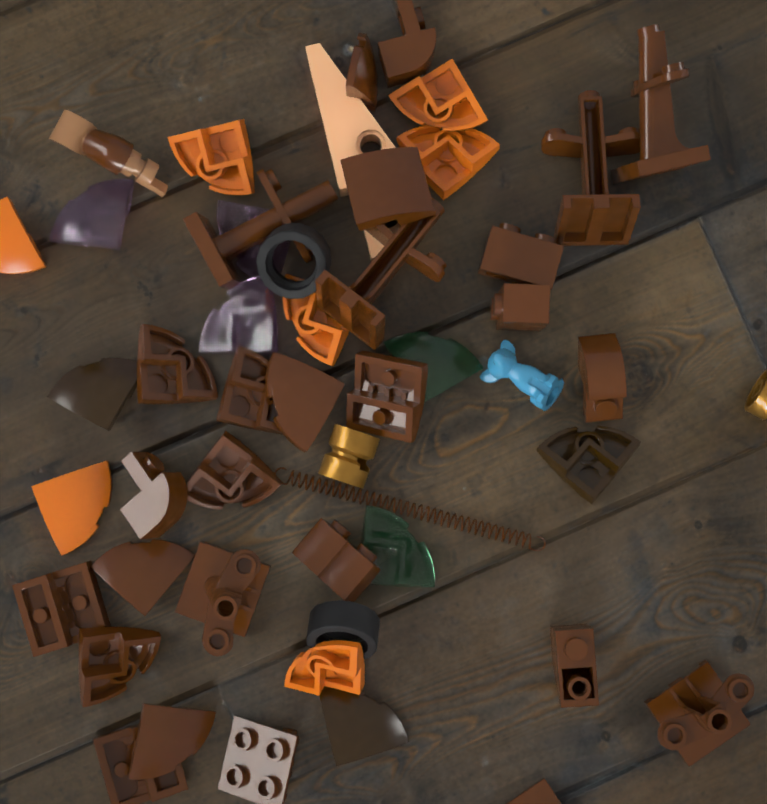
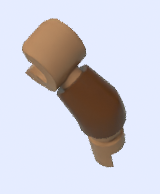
(106, 150)

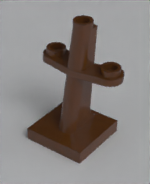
(658, 141)
(595, 214)
(221, 249)
(353, 304)
(222, 594)
(701, 712)

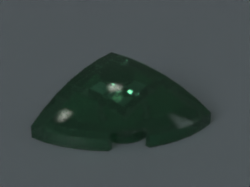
(447, 359)
(399, 554)

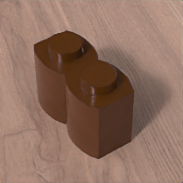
(337, 560)

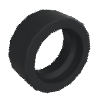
(277, 282)
(344, 622)

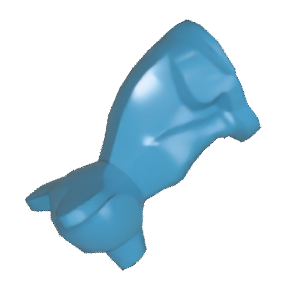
(540, 387)

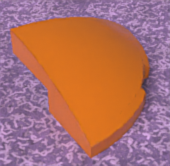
(440, 100)
(217, 156)
(449, 157)
(17, 246)
(317, 330)
(74, 504)
(328, 664)

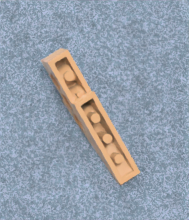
(345, 122)

